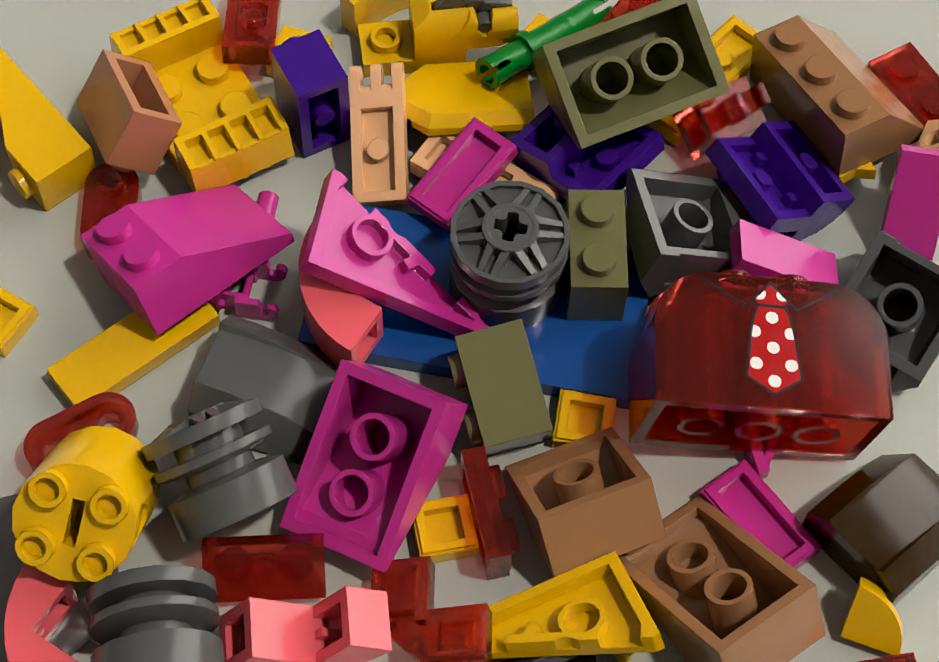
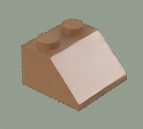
(586, 501)

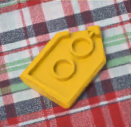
(448, 96)

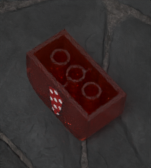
(761, 367)

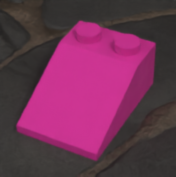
(182, 250)
(372, 462)

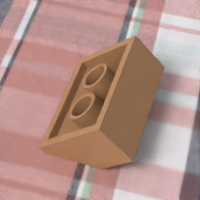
(830, 94)

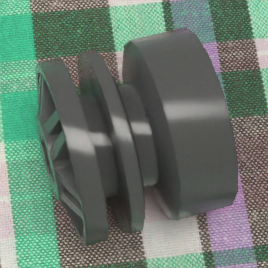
(509, 252)
(219, 469)
(155, 616)

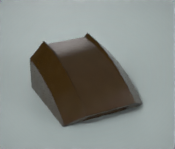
(882, 523)

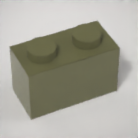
(596, 255)
(502, 388)

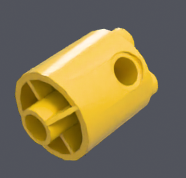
(85, 505)

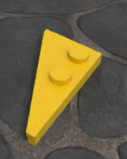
(576, 614)

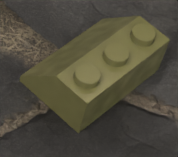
(630, 71)

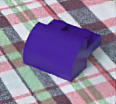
(554, 158)
(781, 179)

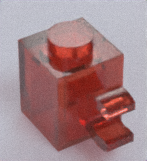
(725, 116)

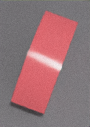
(339, 320)
(34, 613)
(340, 628)

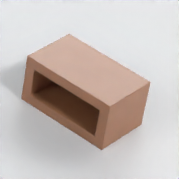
(128, 113)

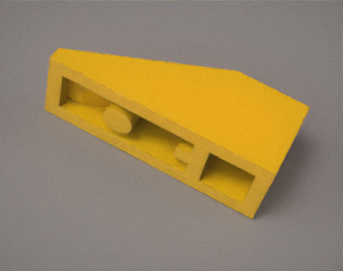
(43, 147)

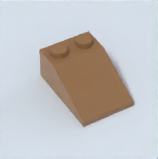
(724, 591)

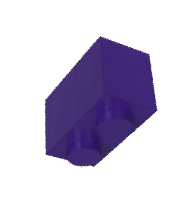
(311, 92)

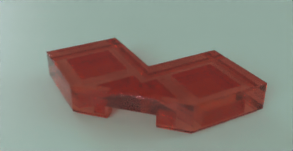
(427, 632)

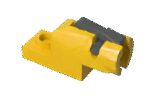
(437, 33)

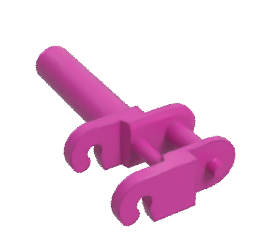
(240, 302)

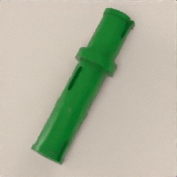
(515, 55)

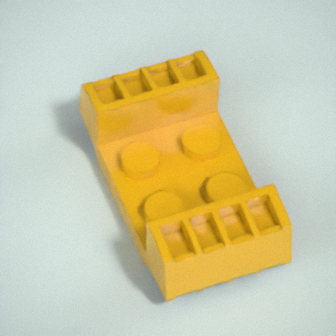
(223, 120)

